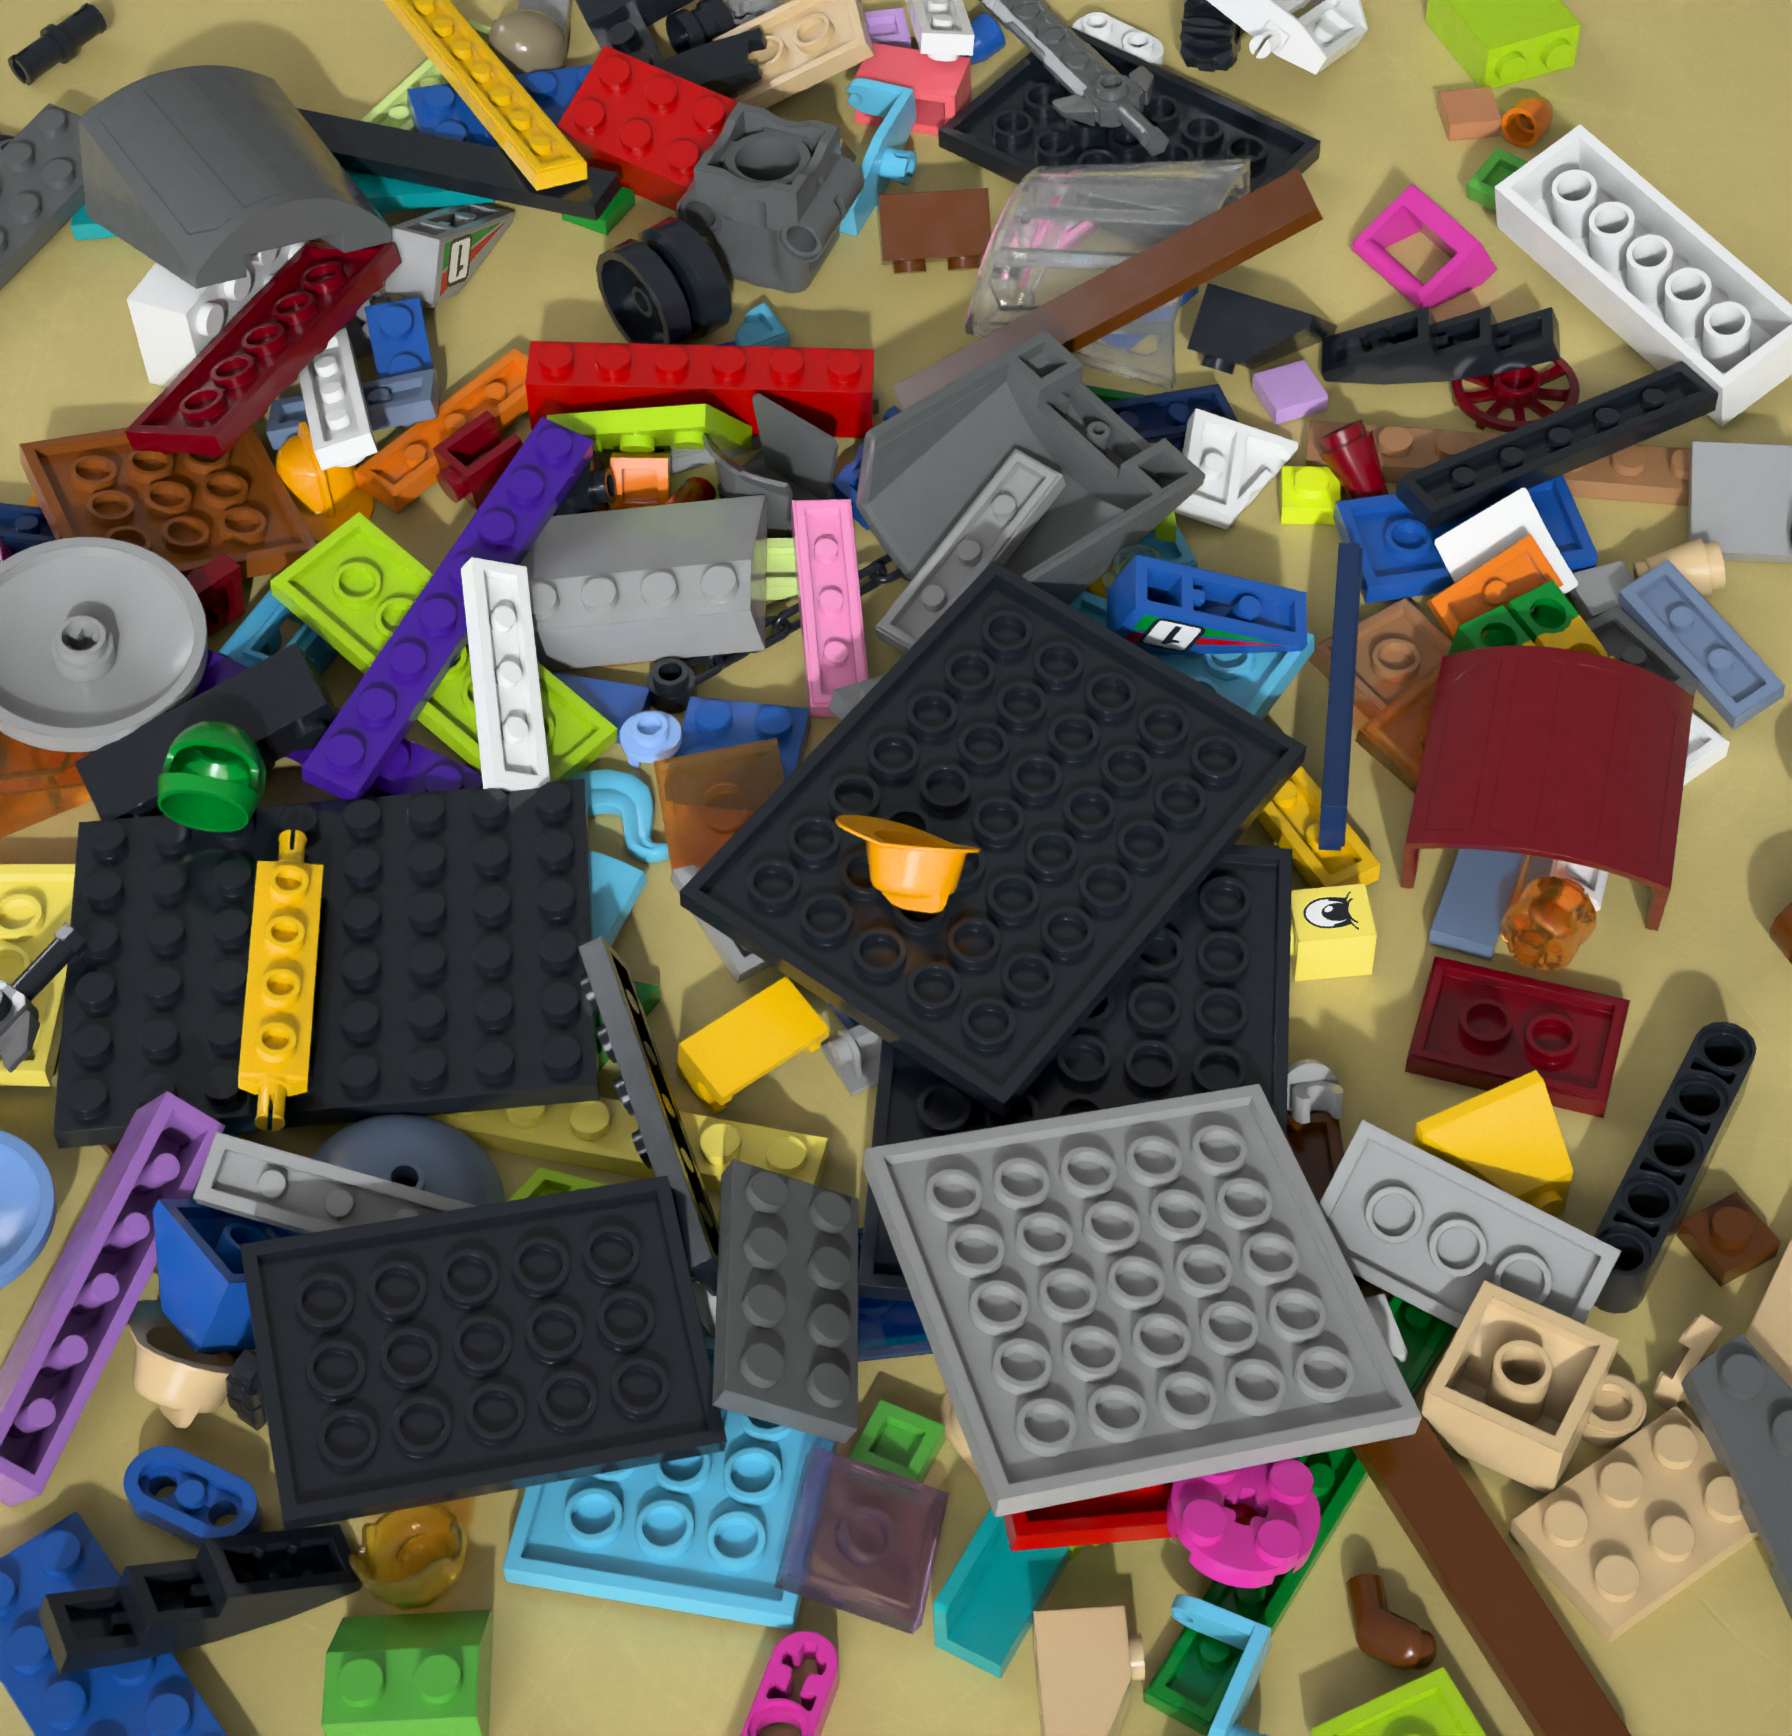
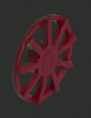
(1515, 391)

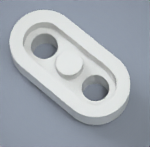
(1122, 36)

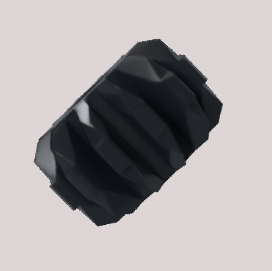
(1208, 37)

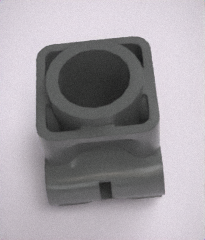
(771, 197)

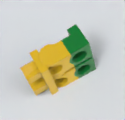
(1550, 625)

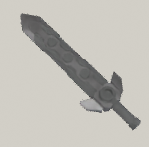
(1096, 86)

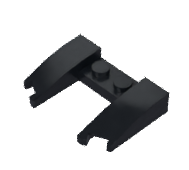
(713, 65)

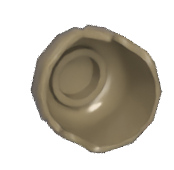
(528, 41)

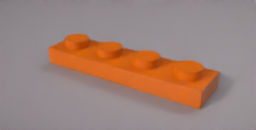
(409, 463)

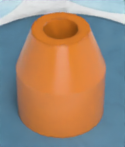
(1527, 121)

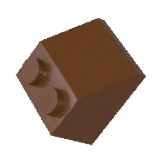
(934, 229)

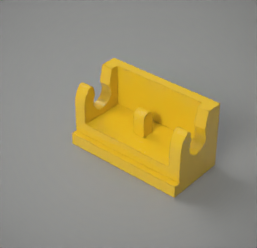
(749, 1043)

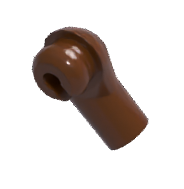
(1384, 1633)

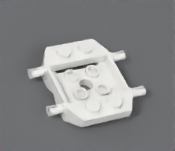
(1310, 40)

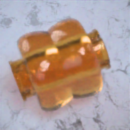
(1548, 923)

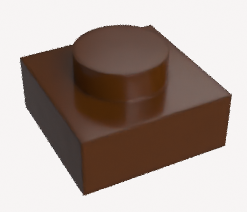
(1728, 1239)

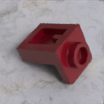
(219, 591)

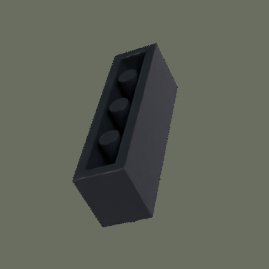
(274, 702)

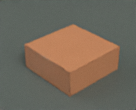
(1469, 113)

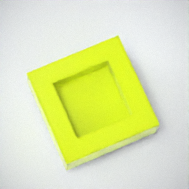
(1308, 495)

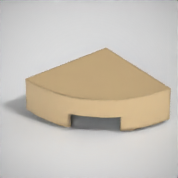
(1698, 1343)

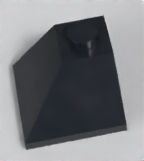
(1250, 330)

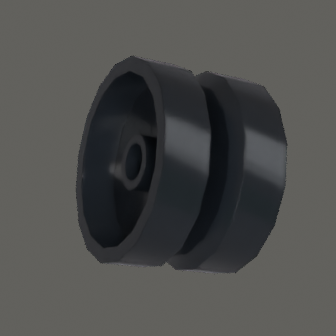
(664, 286)

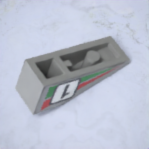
(444, 250)

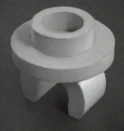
(1313, 1090)

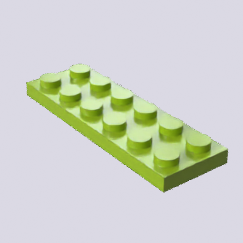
(355, 596)

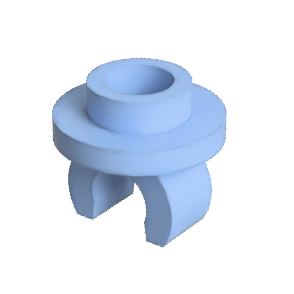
(650, 737)

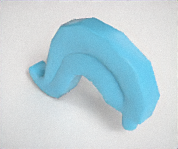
(632, 802)

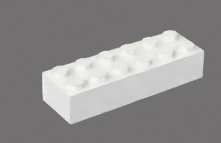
(1648, 270)

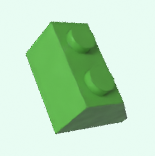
(409, 1675)

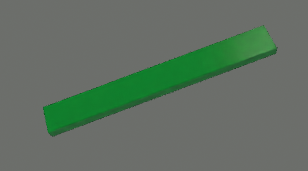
(1200, 1667)

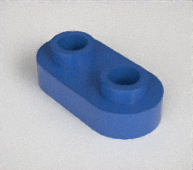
(200, 1499)

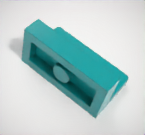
(993, 1596)

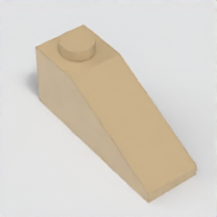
(1085, 1670)

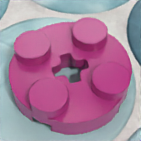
(1253, 1552)

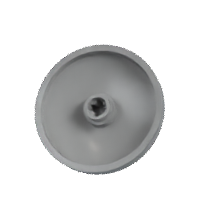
(94, 642)

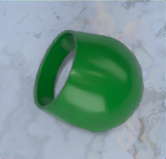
(212, 778)

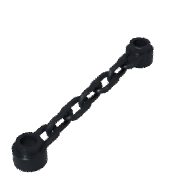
(673, 680)

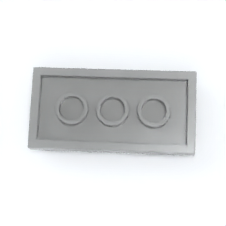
(1442, 1232)

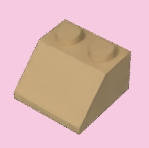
(1517, 1387)

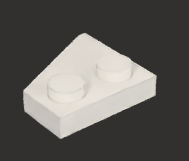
(1236, 465)

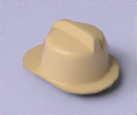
(172, 1371)

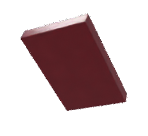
(1497, 1026)

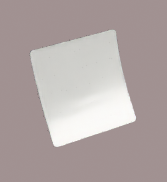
(1494, 531)

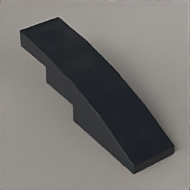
(1423, 351)
(193, 1602)

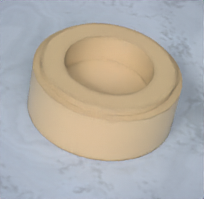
(1616, 1414)

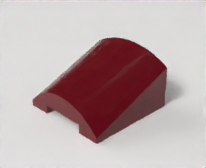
(1554, 763)

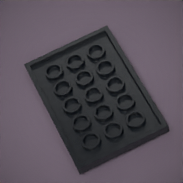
(1017, 128)
(478, 1351)

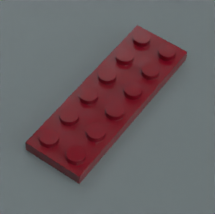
(262, 350)

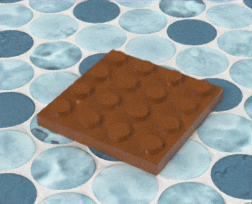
(169, 503)

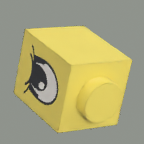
(1331, 932)

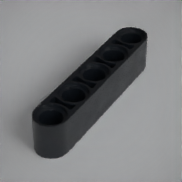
(1706, 1085)

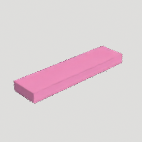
(828, 599)

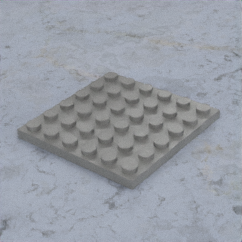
(1134, 1298)

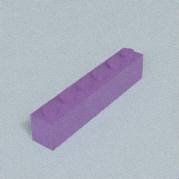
(94, 1290)

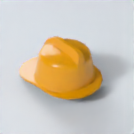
(321, 496)
(908, 863)

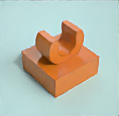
(641, 479)

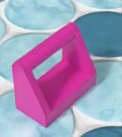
(1418, 213)

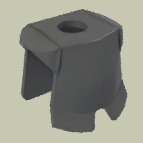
(793, 465)

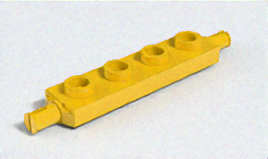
(281, 980)

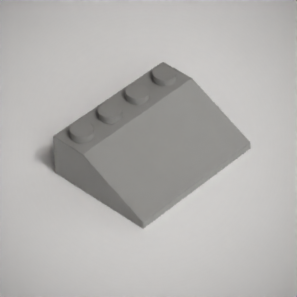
(650, 583)

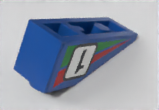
(1201, 611)

